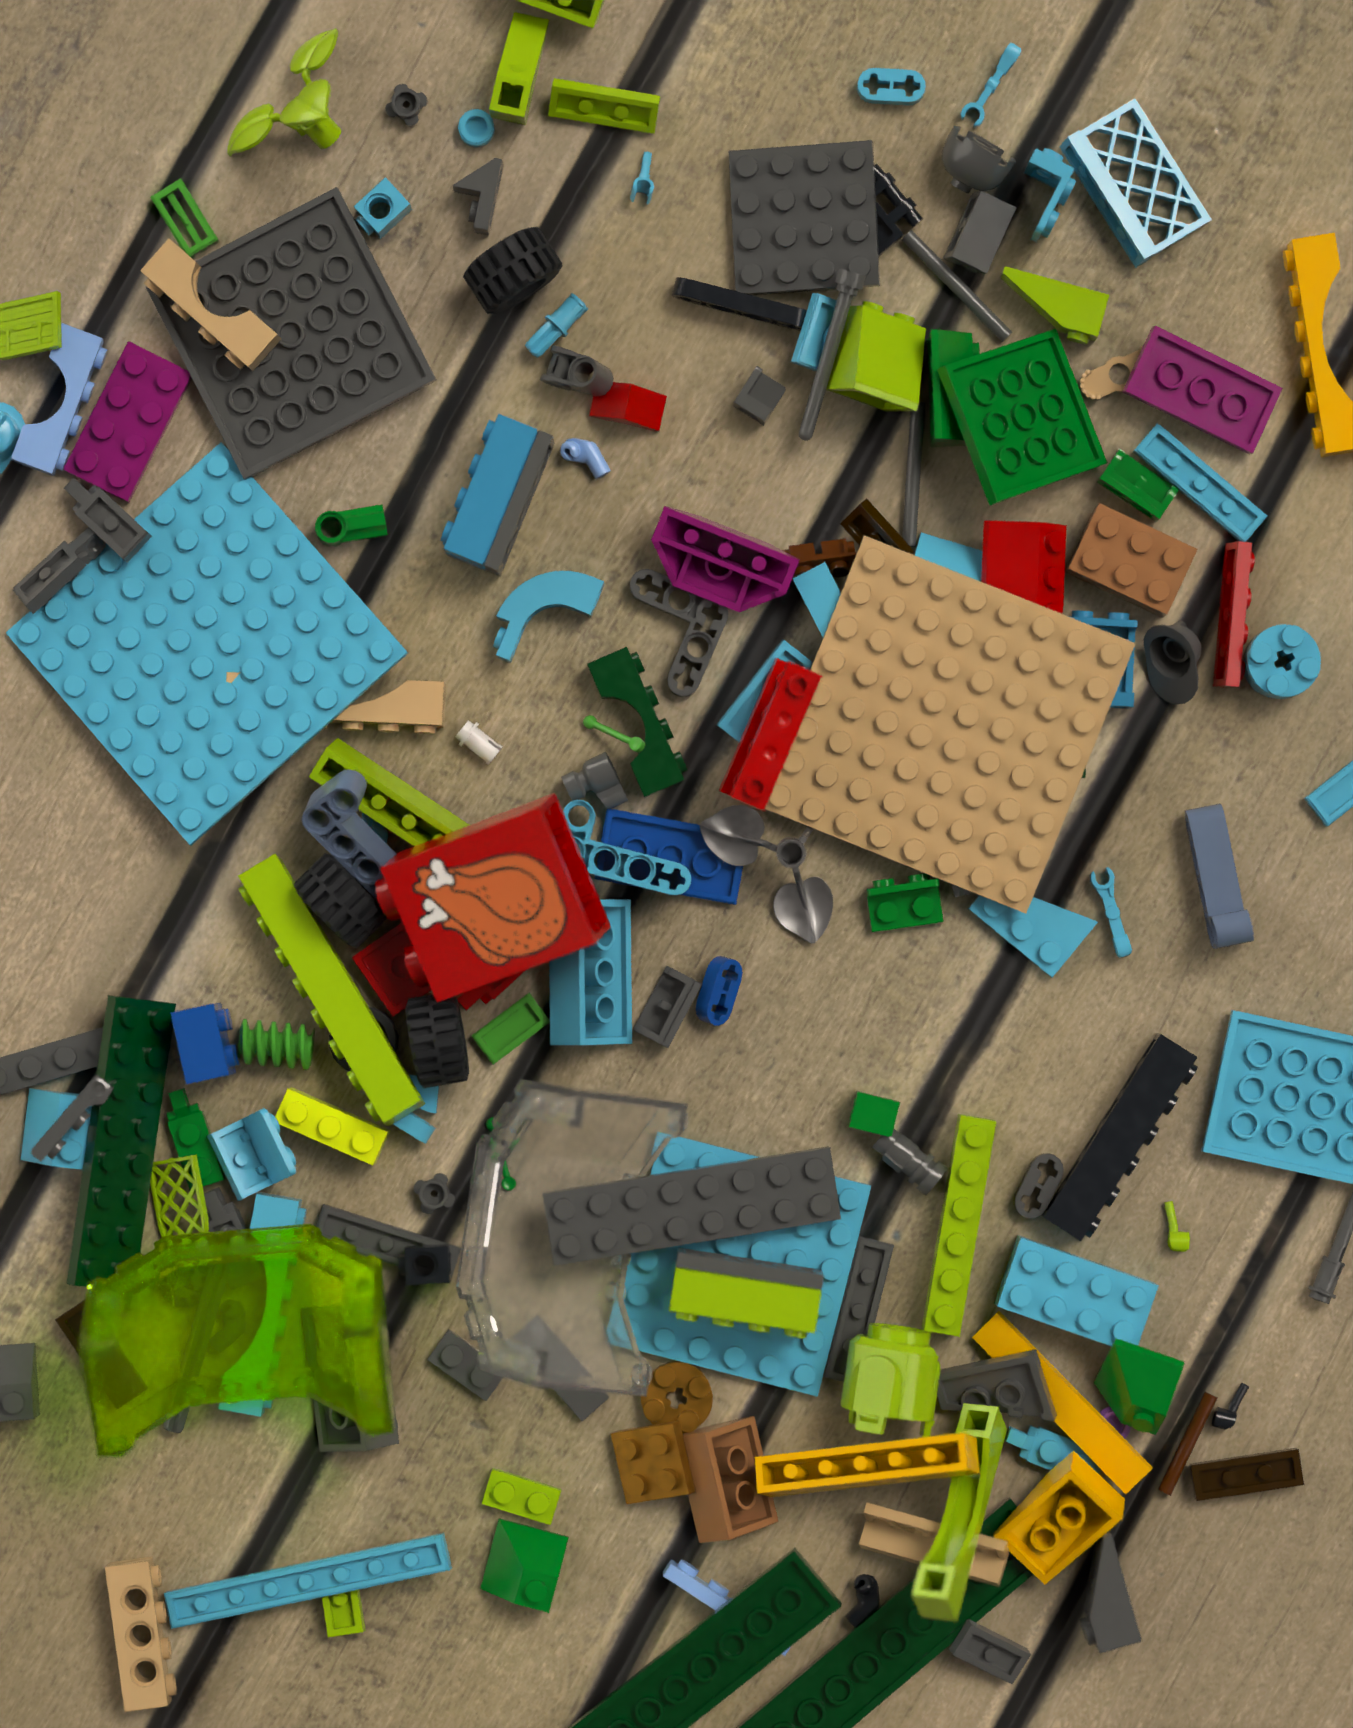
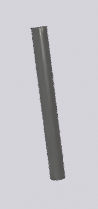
(956, 285)
(913, 475)

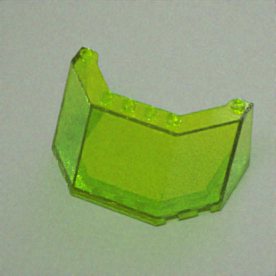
(234, 1324)

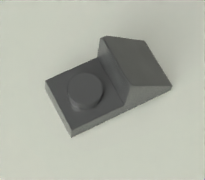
(485, 185)

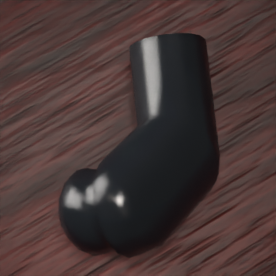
(867, 1599)

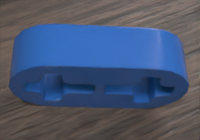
(719, 990)

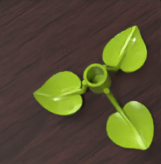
(305, 113)

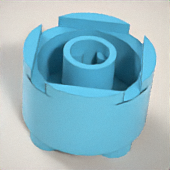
(1302, 665)

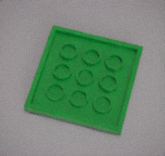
(1022, 416)

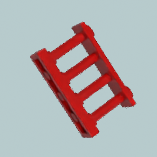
(770, 733)

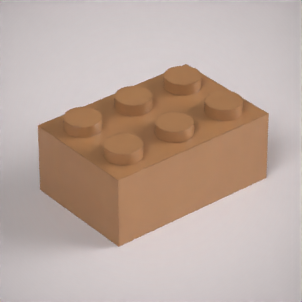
(1131, 560)

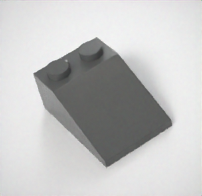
(1107, 1604)

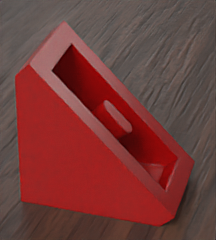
(630, 406)

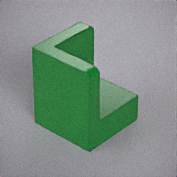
(873, 1114)

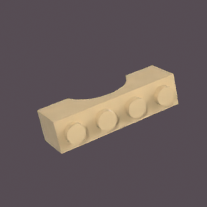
(177, 275)

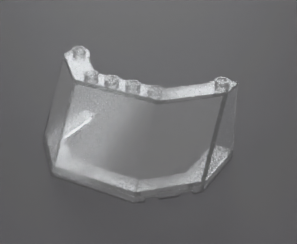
(537, 1318)

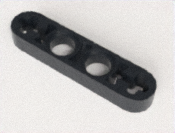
(739, 303)

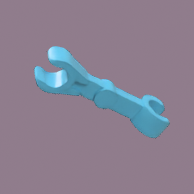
(1006, 62)
(1106, 892)

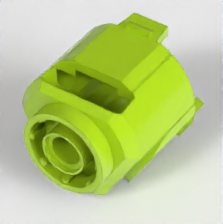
(891, 1376)

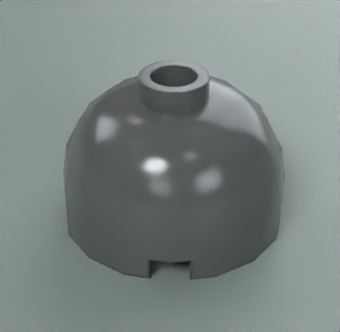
(974, 162)

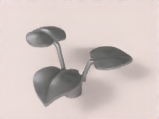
(735, 839)

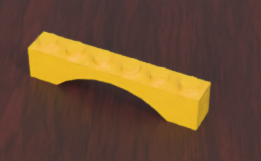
(1313, 269)

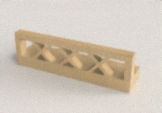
(911, 1538)

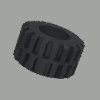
(512, 270)
(340, 901)
(437, 1041)

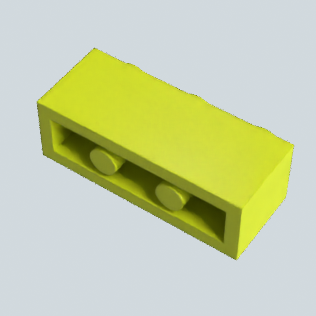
(331, 1126)

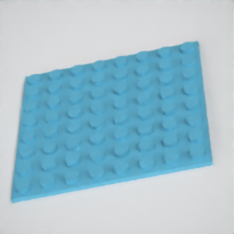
(210, 594)

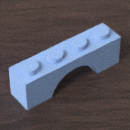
(44, 443)

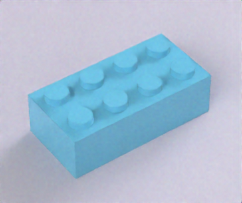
(1075, 1293)

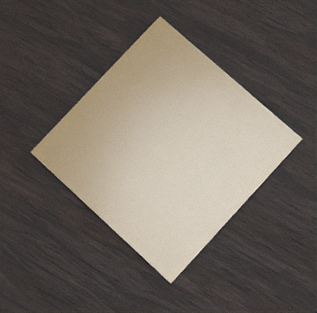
(948, 724)

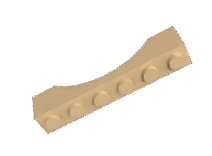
(411, 704)

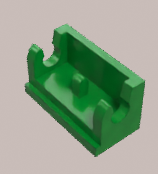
(1137, 485)

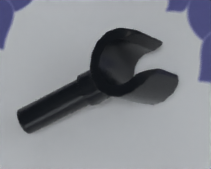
(1226, 1418)

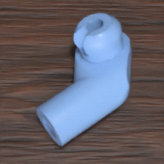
(585, 452)

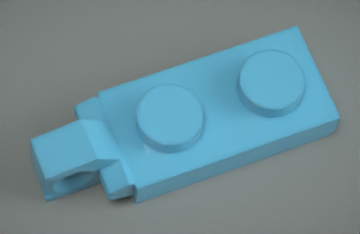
(1045, 1447)

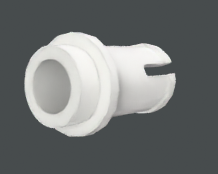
(478, 742)

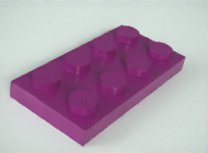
(1202, 390)
(128, 421)

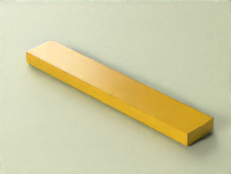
(1074, 1413)

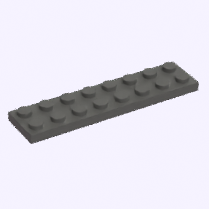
(691, 1205)

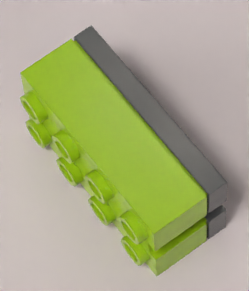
(746, 1291)

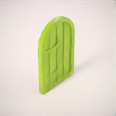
(30, 325)

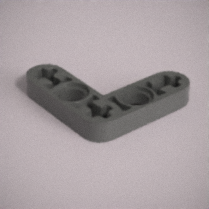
(691, 614)

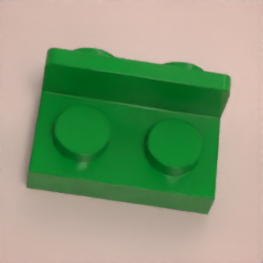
(904, 904)

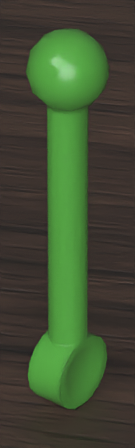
(635, 743)

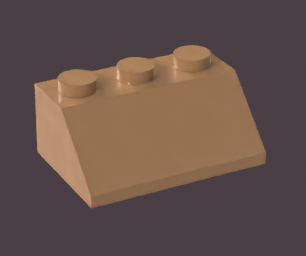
(725, 1481)

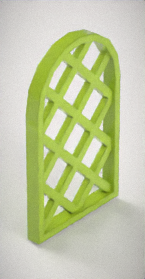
(197, 1187)

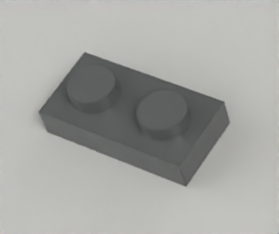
(459, 1361)
(990, 1651)

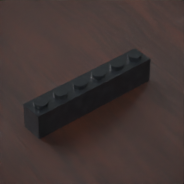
(1119, 1137)

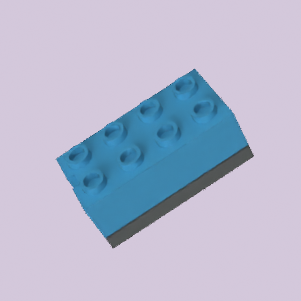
(498, 494)

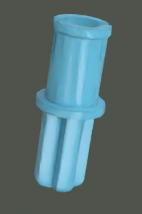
(556, 325)

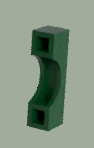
(619, 679)

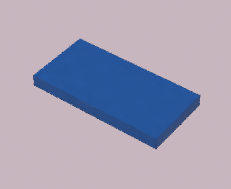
(671, 841)

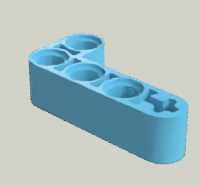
(623, 857)

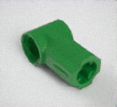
(356, 525)

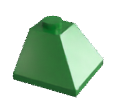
(1138, 1384)
(524, 1564)

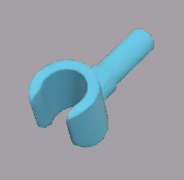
(643, 182)

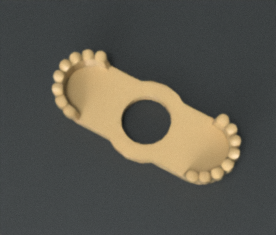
(1097, 382)

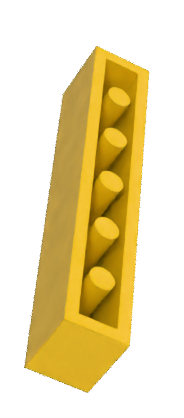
(867, 1465)

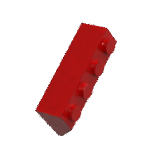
(1026, 560)

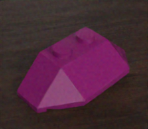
(720, 561)

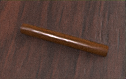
(1187, 1443)

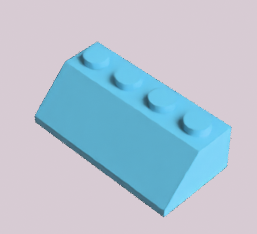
(595, 986)

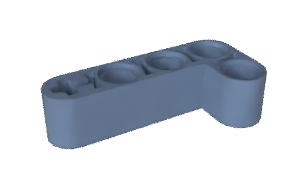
(342, 820)
(1217, 877)

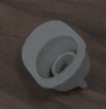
(1172, 661)

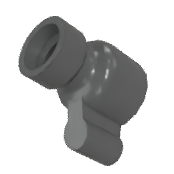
(596, 776)

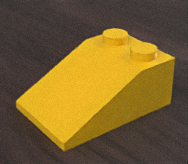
(1061, 1517)

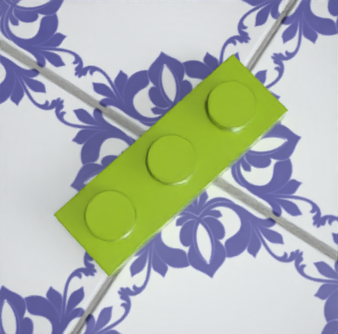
(604, 105)

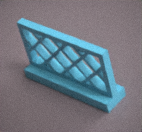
(1106, 191)

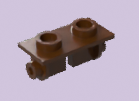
(836, 553)

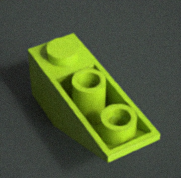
(518, 69)

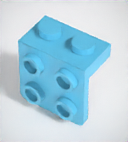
(1050, 169)
(253, 1153)

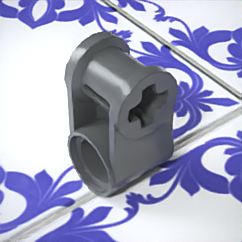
(571, 372)

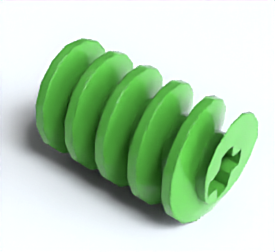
(276, 1044)

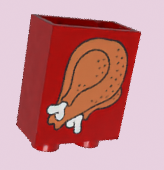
(492, 899)

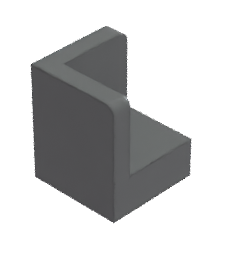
(759, 396)

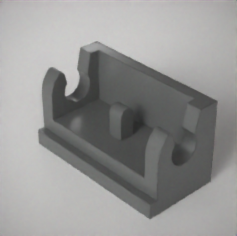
(979, 232)
(667, 1006)

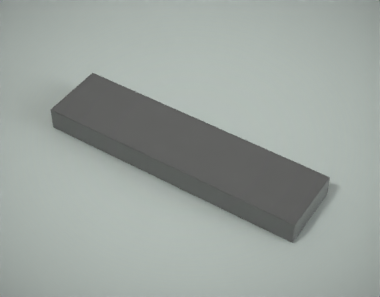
(379, 1237)
(859, 1301)

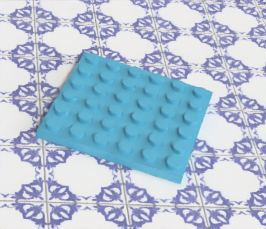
(736, 1350)

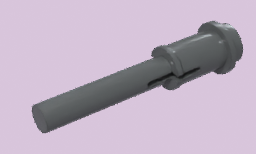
(1332, 1266)

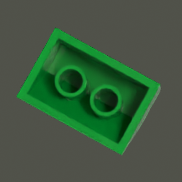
(942, 349)

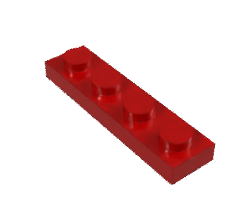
(1234, 601)

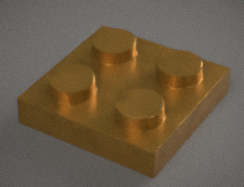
(652, 1462)

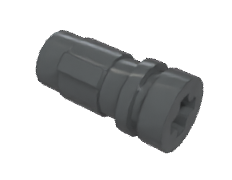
(907, 1157)

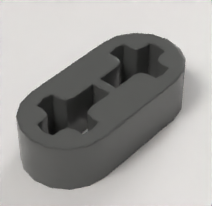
(1046, 1189)

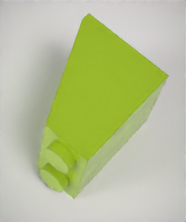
(879, 359)

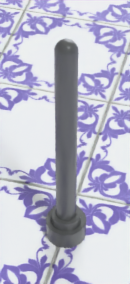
(848, 285)

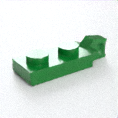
(190, 1134)

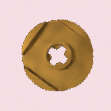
(695, 1388)

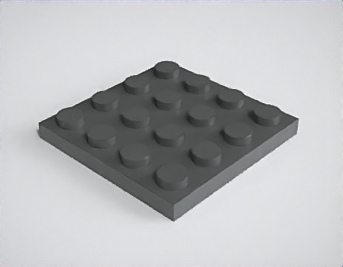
(803, 216)

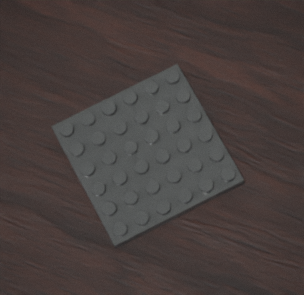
(339, 328)

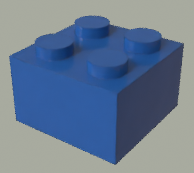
(205, 1042)

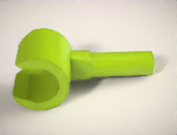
(1176, 1239)

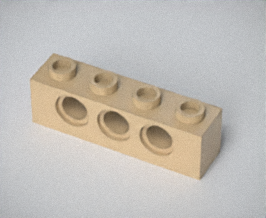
(139, 1691)

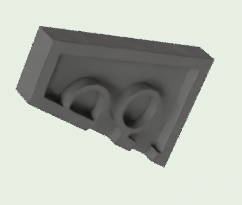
(1008, 1382)

